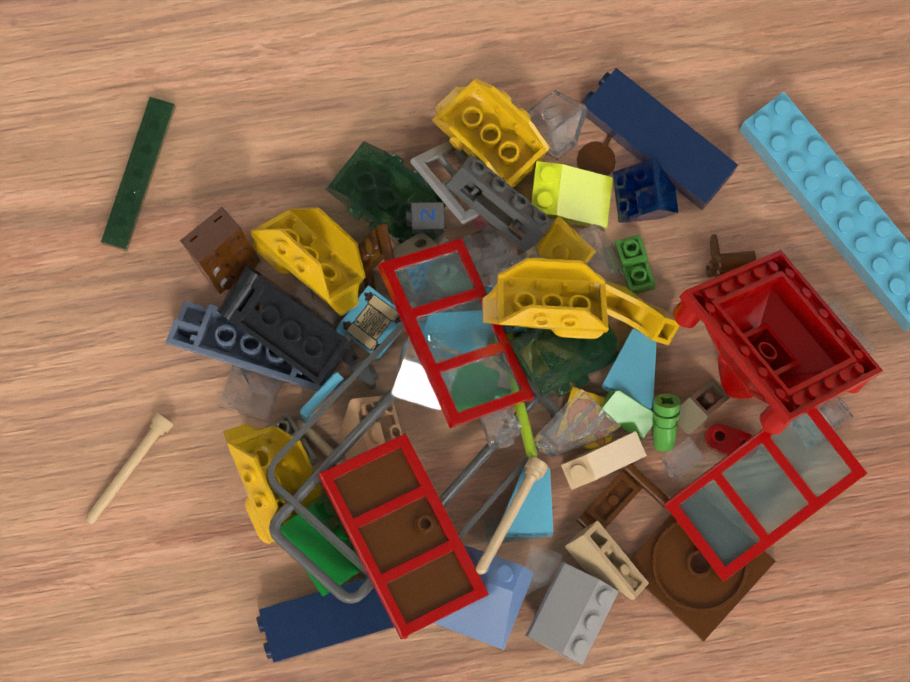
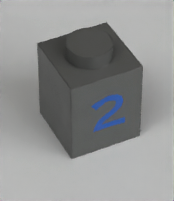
(426, 218)

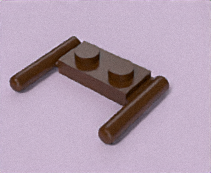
(373, 250)
(618, 496)

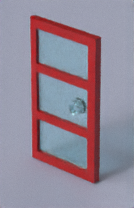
(442, 313)
(764, 491)

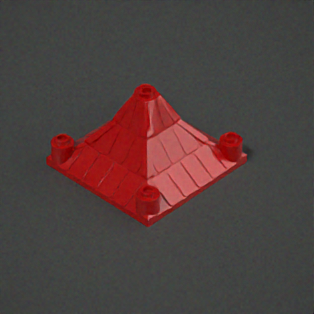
(776, 339)

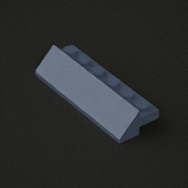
(216, 337)

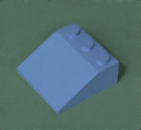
(493, 616)

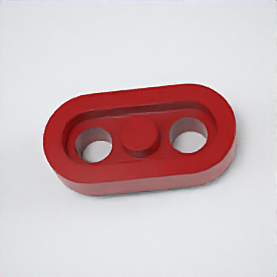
(731, 440)

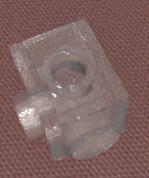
(501, 428)

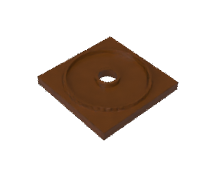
(693, 598)

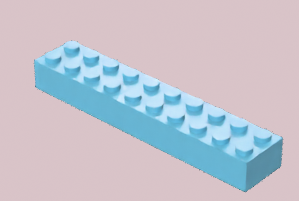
(834, 201)

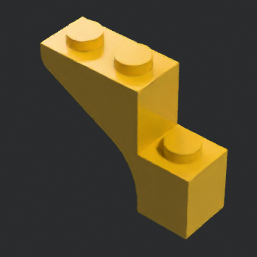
(643, 316)

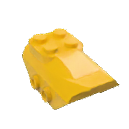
(492, 130)
(315, 252)
(549, 296)
(252, 454)

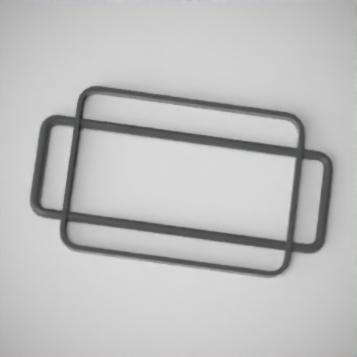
(292, 502)

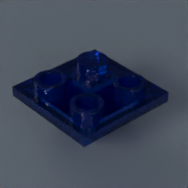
(644, 193)

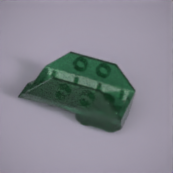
(381, 190)
(562, 362)

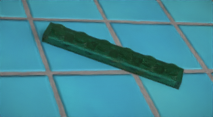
(138, 174)

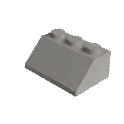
(572, 613)

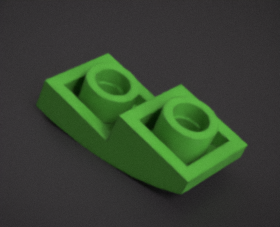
(635, 264)

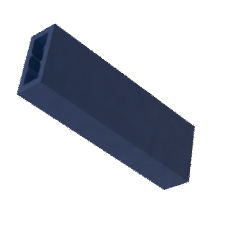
(656, 133)
(320, 623)

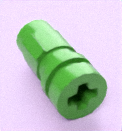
(666, 413)

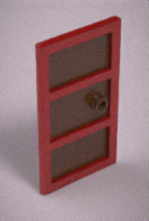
(403, 535)

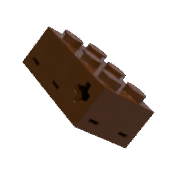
(220, 250)

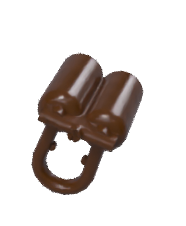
(726, 262)

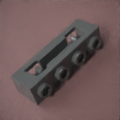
(499, 203)

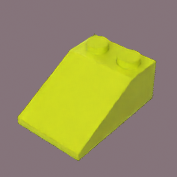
(572, 194)

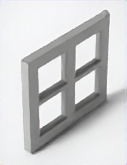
(443, 192)

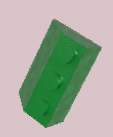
(316, 546)

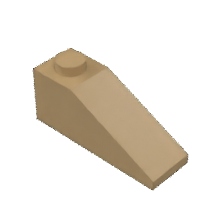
(602, 460)
(604, 559)

